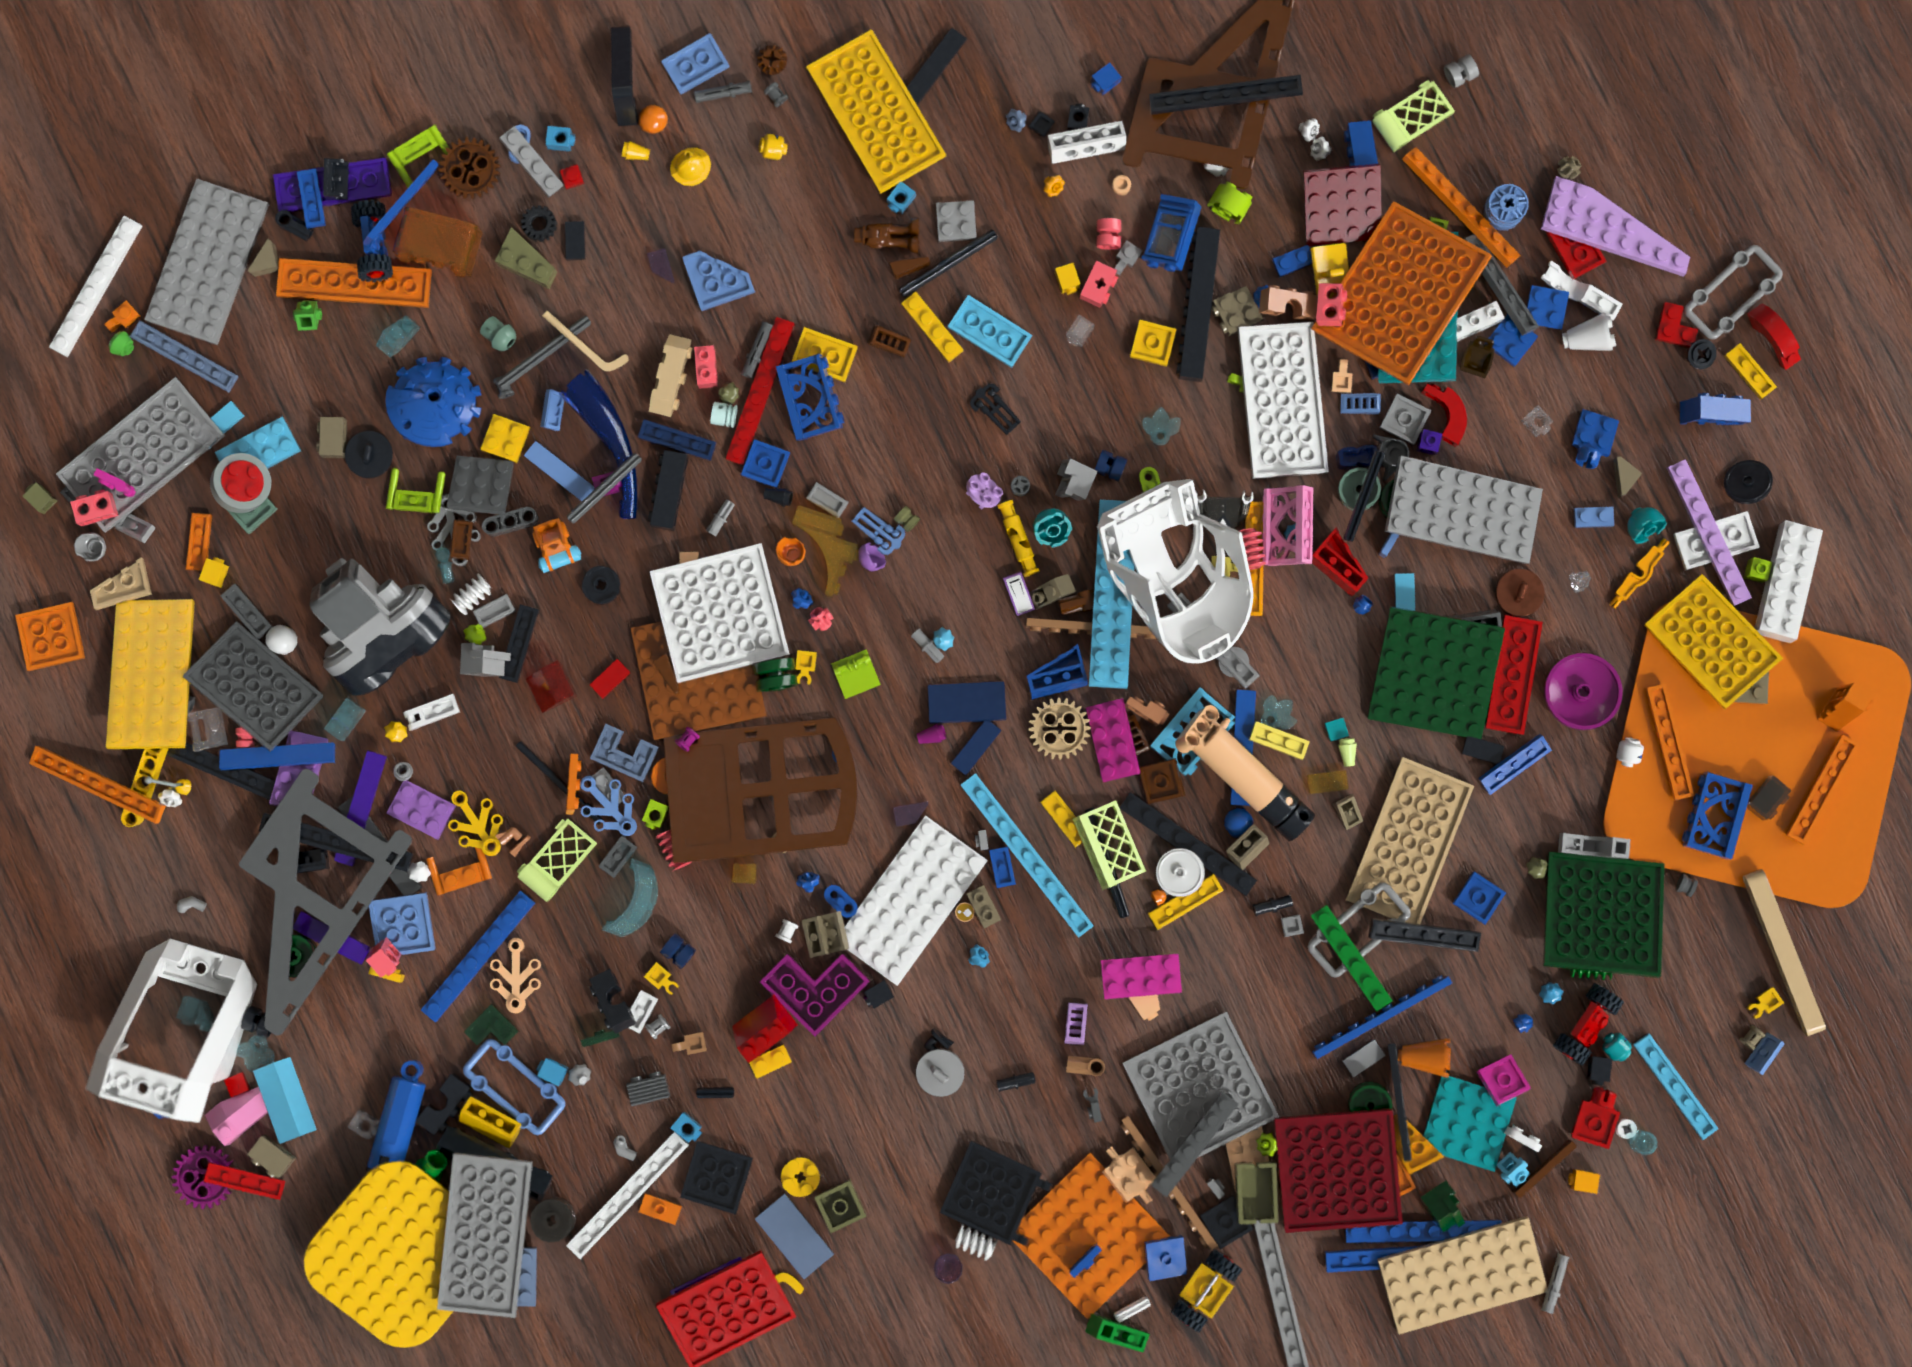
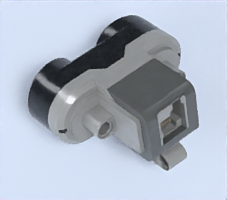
(373, 625)

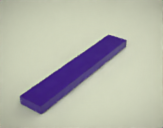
(364, 795)

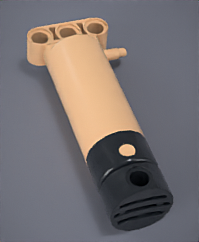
(1244, 773)

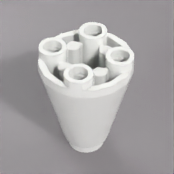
(1591, 335)

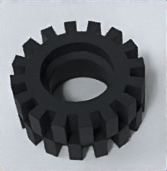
(539, 234)

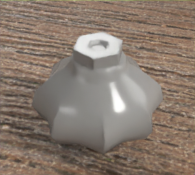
(579, 1074)

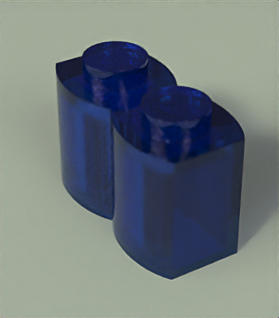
(1351, 457)

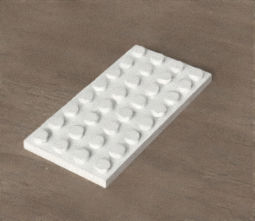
(1282, 400)
(912, 900)

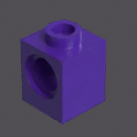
(1429, 442)

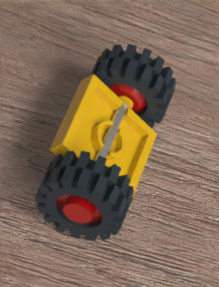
(1206, 1290)

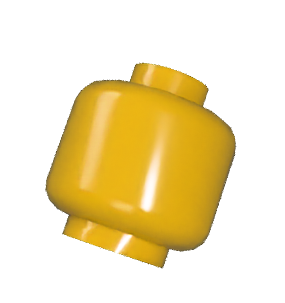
(772, 147)

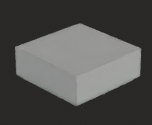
(1292, 925)

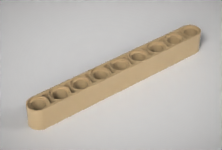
(1784, 952)

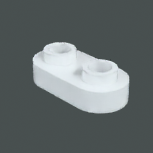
(1531, 1141)

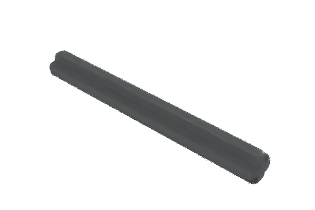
(604, 488)

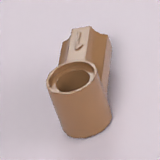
(1082, 1065)

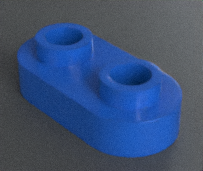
(841, 900)

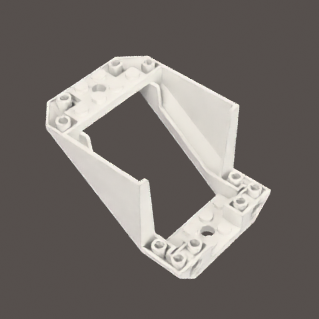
(168, 1093)

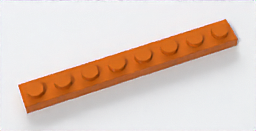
(1461, 207)
(97, 784)

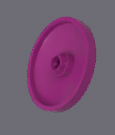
(1583, 691)

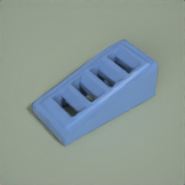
(1368, 410)

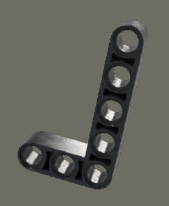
(623, 76)

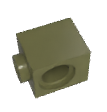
(39, 498)

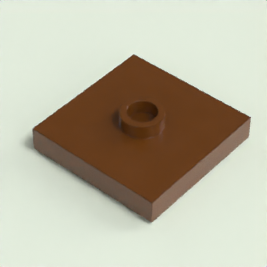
(1161, 781)

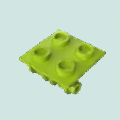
(855, 674)

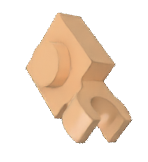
(1342, 380)

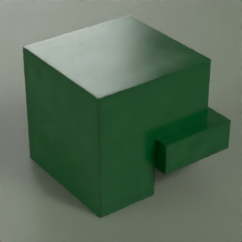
(1442, 1207)

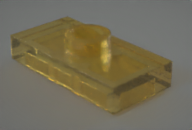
(1327, 782)

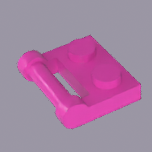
(112, 481)

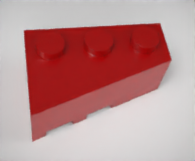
(1339, 564)

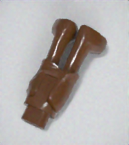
(879, 235)

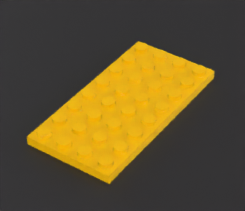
(876, 111)
(147, 674)

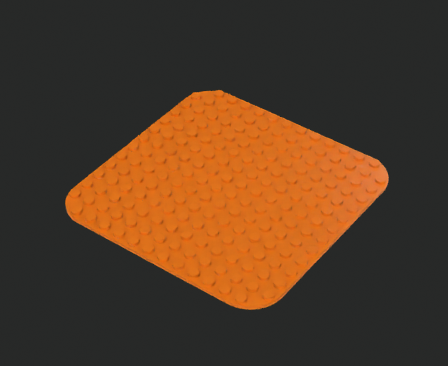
(1763, 741)

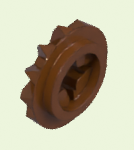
(777, 66)

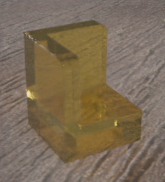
(744, 873)

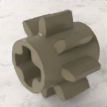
(1569, 167)

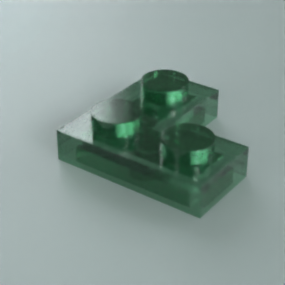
(491, 1021)

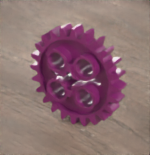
(193, 1164)

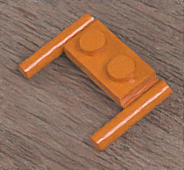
(459, 877)

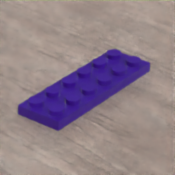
(366, 181)

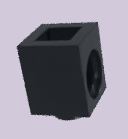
(1078, 109)
(878, 995)
(1599, 1070)

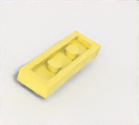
(1279, 740)

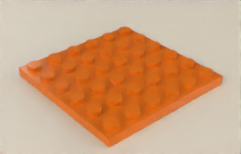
(1074, 1217)

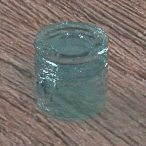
(1643, 1142)

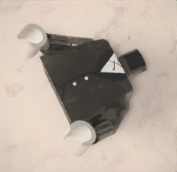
(1225, 509)

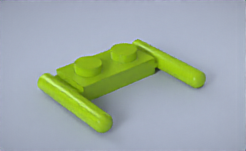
(414, 149)
(414, 500)

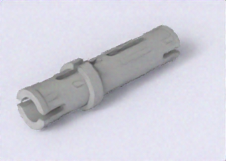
(1557, 1276)

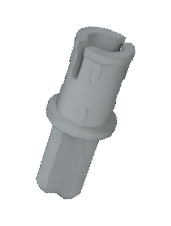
(720, 518)
(927, 646)

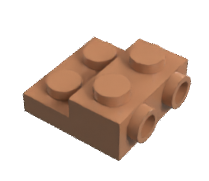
(1153, 712)

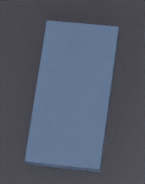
(794, 1236)

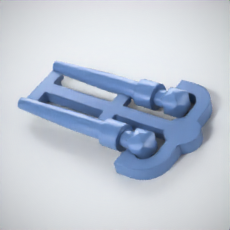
(895, 543)

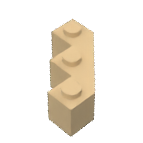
(670, 375)

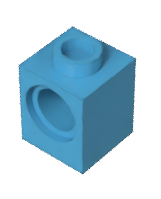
(552, 135)
(903, 190)
(552, 1071)
(678, 1127)

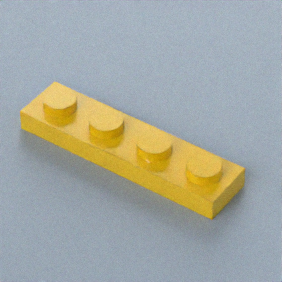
(932, 327)

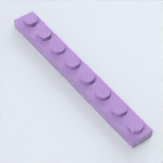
(1709, 532)

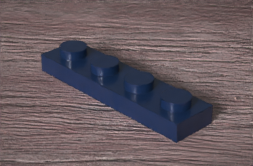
(677, 440)

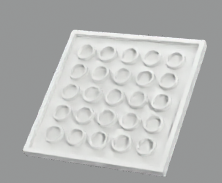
(719, 613)

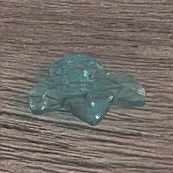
(1161, 424)
(1280, 712)
(255, 1056)

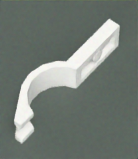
(1581, 292)

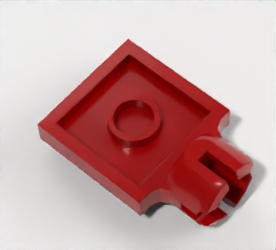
(1597, 1119)

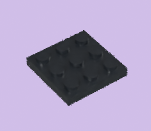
(716, 1177)

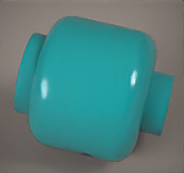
(1616, 1046)

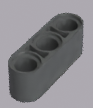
(519, 523)

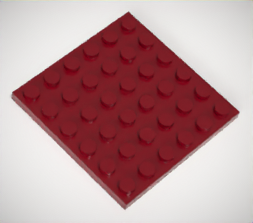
(1338, 1170)

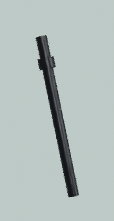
(554, 778)

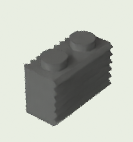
(648, 1089)

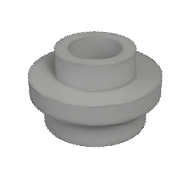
(399, 768)

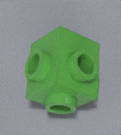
(307, 315)

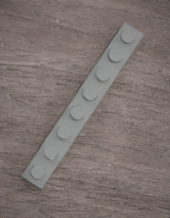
(1281, 1295)

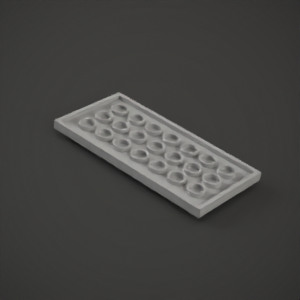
(206, 261)
(141, 450)
(1463, 510)
(484, 1235)

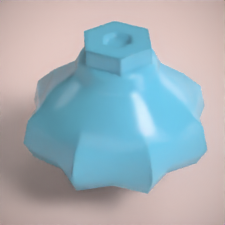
(943, 638)

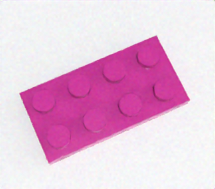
(1113, 740)
(1141, 976)

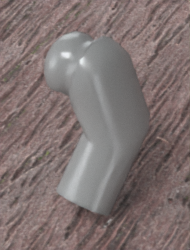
(190, 902)
(622, 1148)

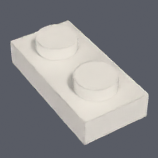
(642, 1009)

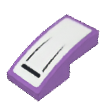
(1018, 593)

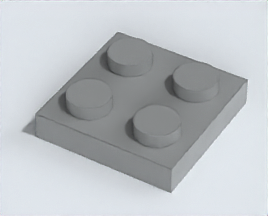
(956, 221)
(1405, 419)

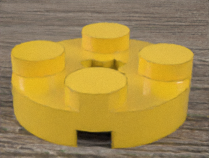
(806, 1186)

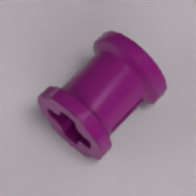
(687, 739)

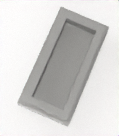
(827, 500)
(494, 611)
(1363, 1058)

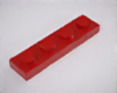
(244, 1181)

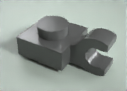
(1094, 1110)

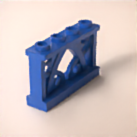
(787, 383)
(1740, 801)

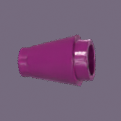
(933, 734)

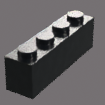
(669, 490)

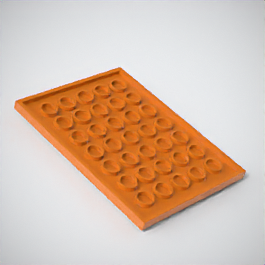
(1404, 292)

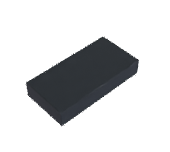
(575, 240)
(1482, 750)

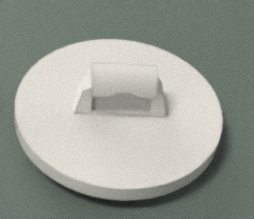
(1180, 872)

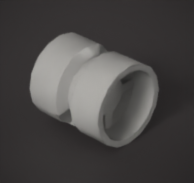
(1463, 70)

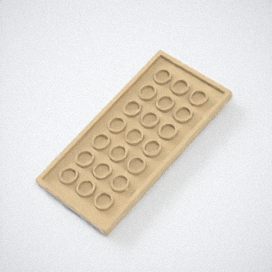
(1411, 839)
(1462, 1275)

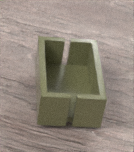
(1256, 1192)

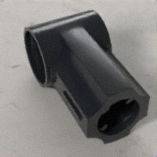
(294, 226)

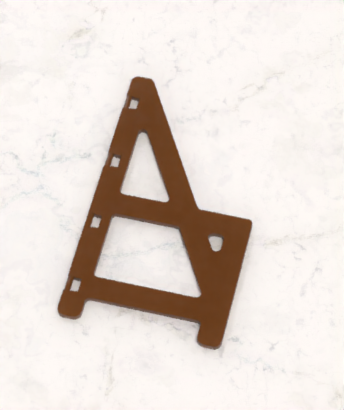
(1204, 73)

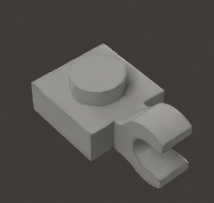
(1128, 256)

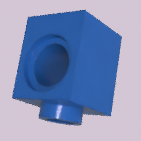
(1105, 79)

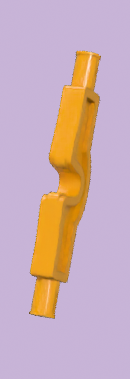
(1633, 581)

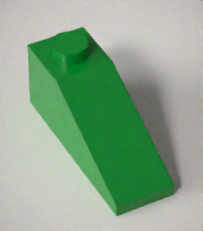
(1116, 1333)

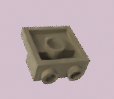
(1236, 311)

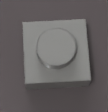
(981, 840)
(1216, 1187)

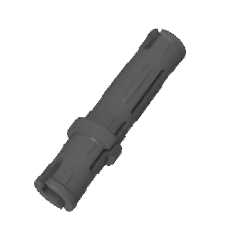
(723, 91)
(756, 350)

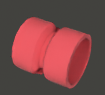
(1108, 234)

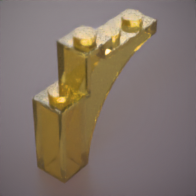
(837, 552)

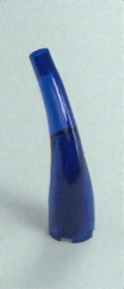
(596, 409)

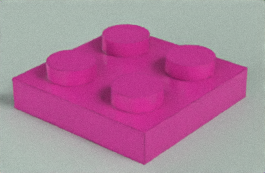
(1503, 1080)

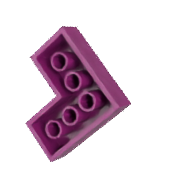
(810, 1000)

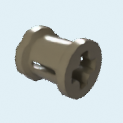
(1753, 1031)

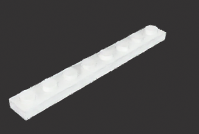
(95, 286)
(627, 1195)

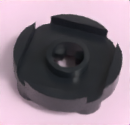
(606, 575)

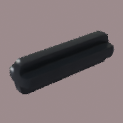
(715, 1092)

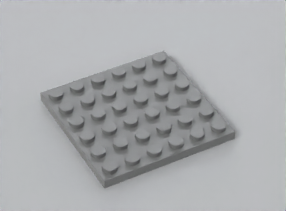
(1187, 1076)

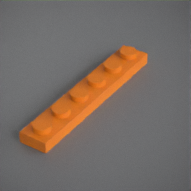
(1669, 742)
(1822, 789)

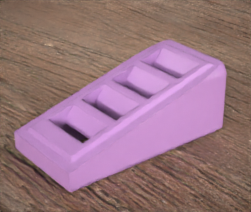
(1075, 1040)

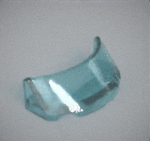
(641, 904)

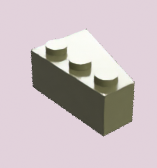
(522, 259)

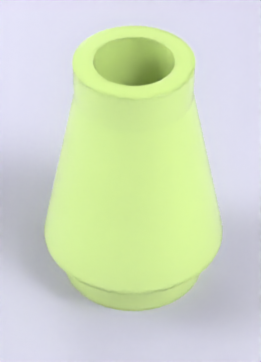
(1348, 751)

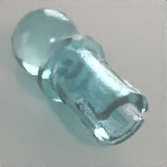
(443, 555)

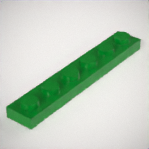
(1351, 957)

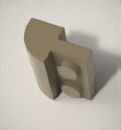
(825, 934)

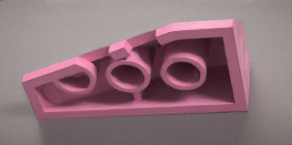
(236, 1115)

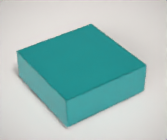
(1336, 729)

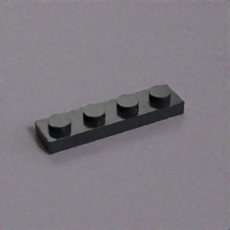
(520, 642)

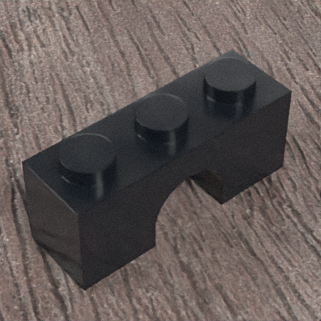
(605, 987)
(456, 1092)

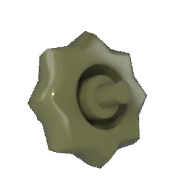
(728, 393)
(1537, 868)

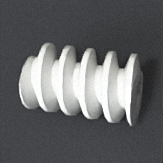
(471, 594)
(975, 1243)

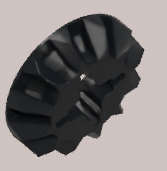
(1709, 354)

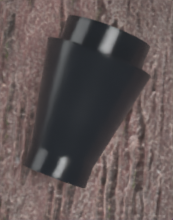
(780, 496)

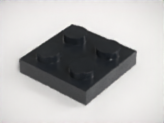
(1223, 1224)

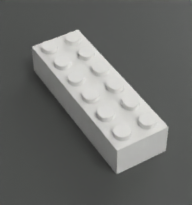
(1788, 581)

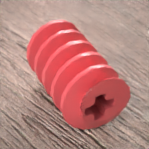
(1252, 549)
(667, 841)

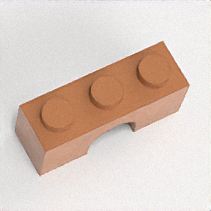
(1274, 301)

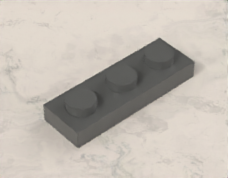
(246, 611)

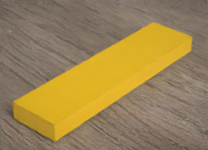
(1180, 905)

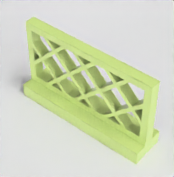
(1095, 852)

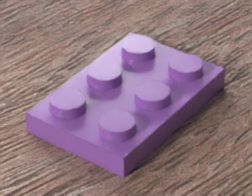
(421, 809)

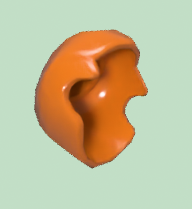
(652, 119)
(790, 551)

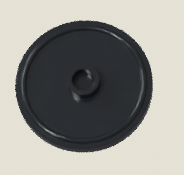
(369, 454)
(1748, 482)

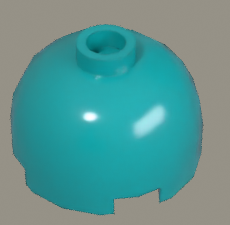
(1644, 523)
(1052, 527)

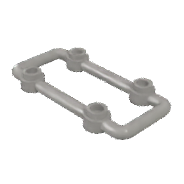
(1739, 260)
(1368, 897)

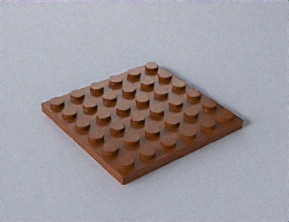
(703, 701)

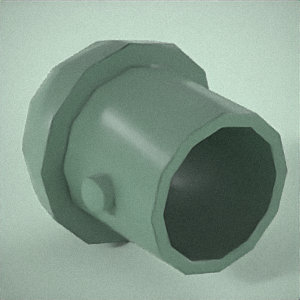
(499, 334)

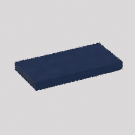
(966, 702)

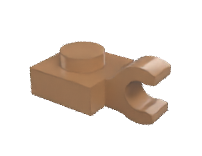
(693, 1043)

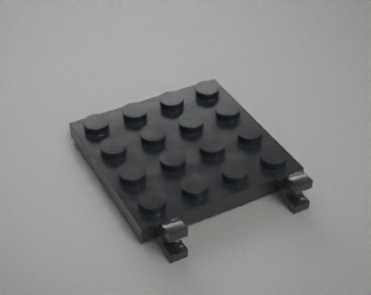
(992, 1193)

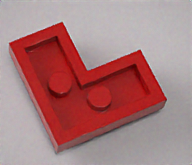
(1670, 329)

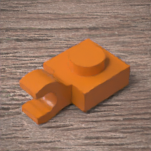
(124, 315)

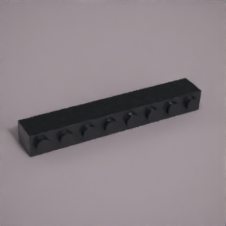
(1199, 304)

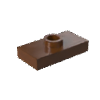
(461, 539)

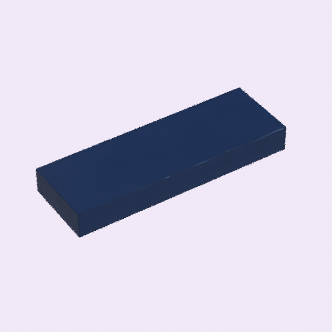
(976, 747)

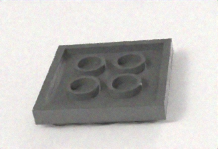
(480, 485)

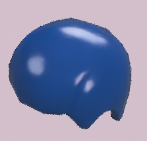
(1238, 822)

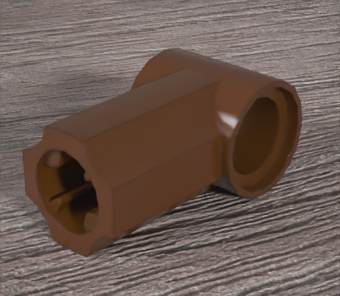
(1077, 603)

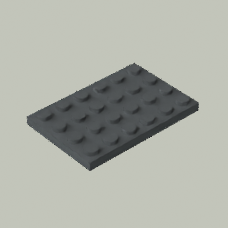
(253, 686)

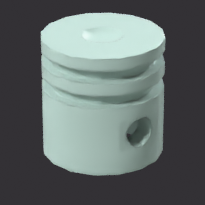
(723, 414)

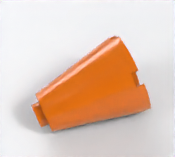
(1427, 1056)

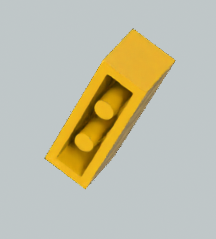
(489, 1122)

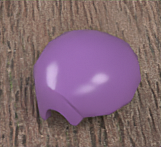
(871, 558)

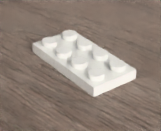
(1737, 534)

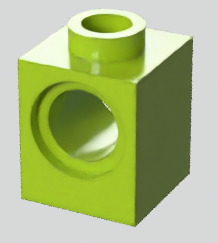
(1758, 570)
(653, 805)

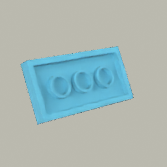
(989, 331)
(269, 444)

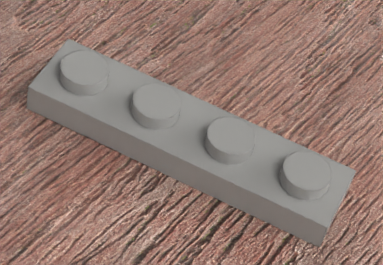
(531, 161)

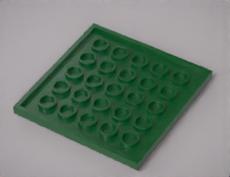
(1435, 672)
(1604, 915)

